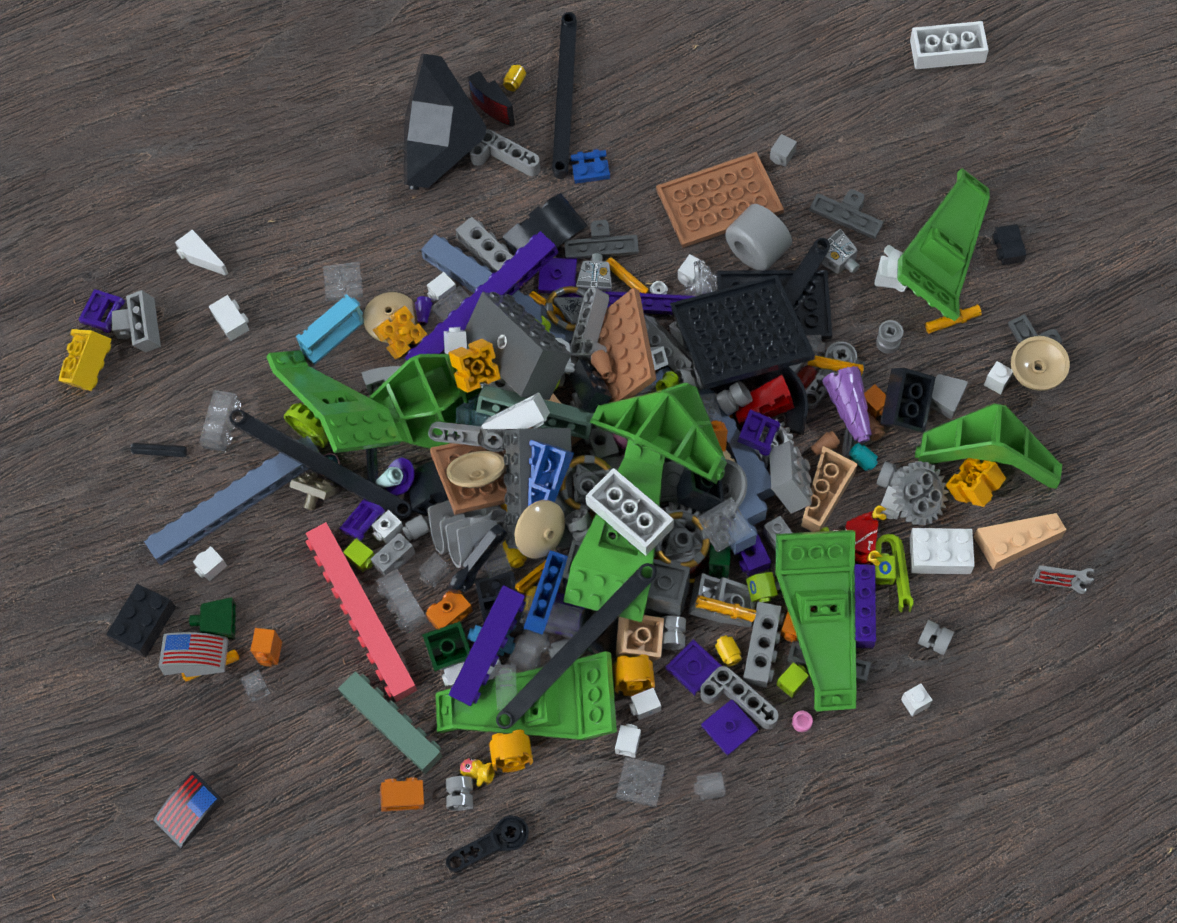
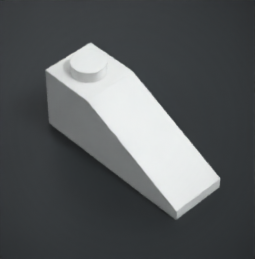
(198, 253)

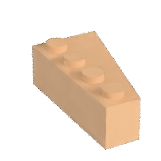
(828, 486)
(1018, 538)

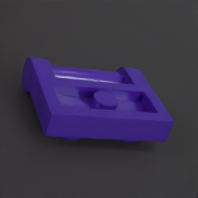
(96, 308)
(752, 431)
(361, 519)

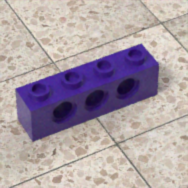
(758, 562)
(865, 606)

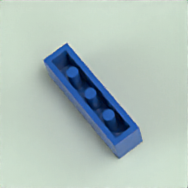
(546, 592)

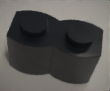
(1009, 244)

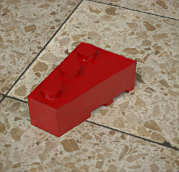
(767, 400)

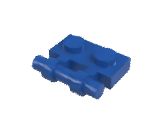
(590, 171)

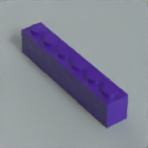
(487, 645)

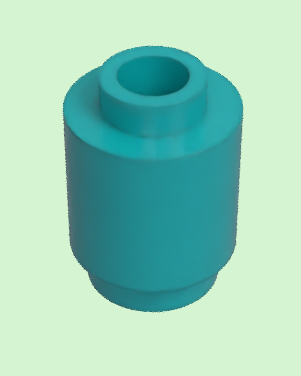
(863, 456)

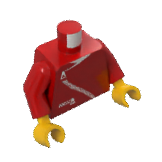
(866, 535)

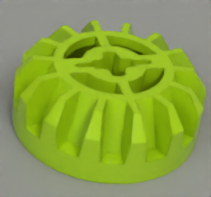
(306, 424)

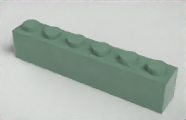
(494, 400)
(391, 722)

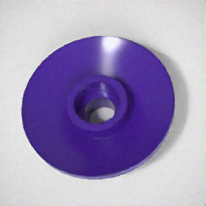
(408, 475)

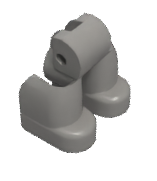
(462, 532)

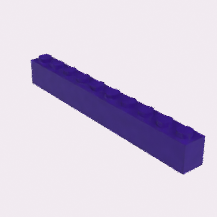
(506, 280)

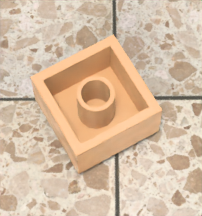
(640, 637)

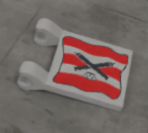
(1063, 577)

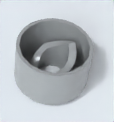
(758, 237)

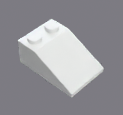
(521, 415)

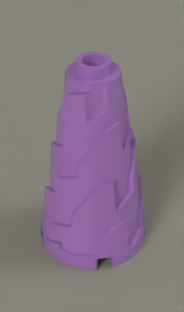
(848, 396)

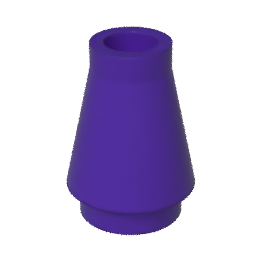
(423, 309)

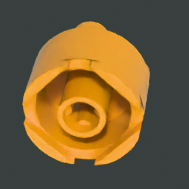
(633, 674)
(510, 751)

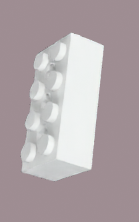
(949, 45)
(629, 499)

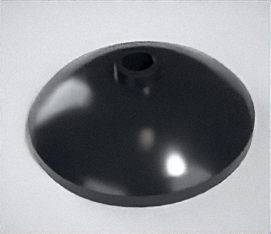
(607, 640)

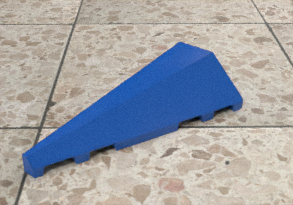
(547, 471)

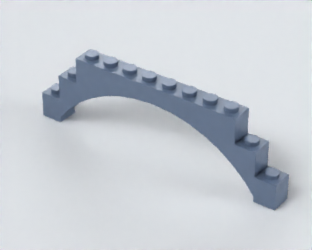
(758, 478)

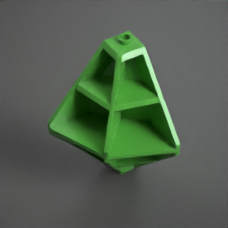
(422, 394)
(670, 424)
(991, 436)

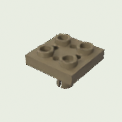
(314, 488)

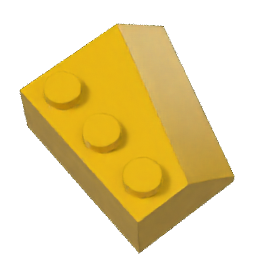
(84, 359)

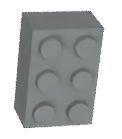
(790, 476)

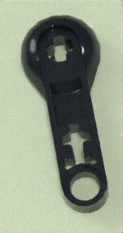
(466, 577)
(492, 842)

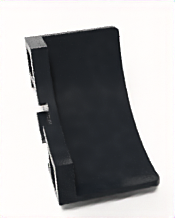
(555, 220)
(797, 416)
(426, 488)

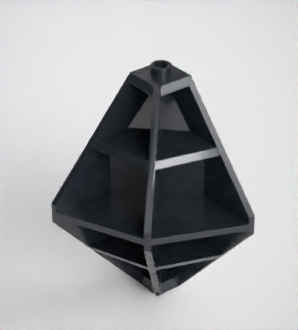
(437, 124)

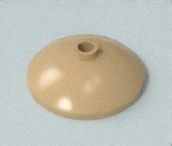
(376, 310)
(1045, 354)
(476, 469)
(539, 529)

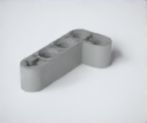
(526, 163)
(589, 324)
(741, 700)

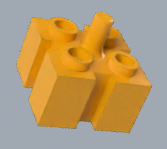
(399, 332)
(474, 365)
(976, 481)

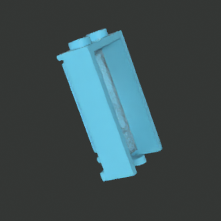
(331, 329)

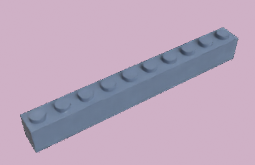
(471, 275)
(225, 505)

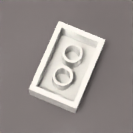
(941, 551)

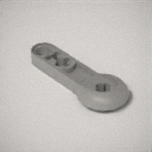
(832, 352)
(469, 435)

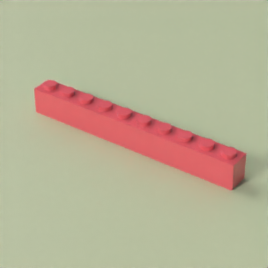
(361, 612)

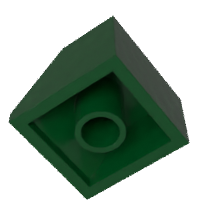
(447, 646)

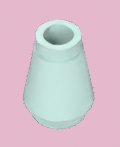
(390, 477)

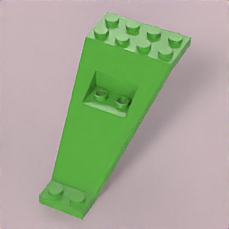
(942, 249)
(345, 414)
(609, 562)
(820, 573)
(573, 708)

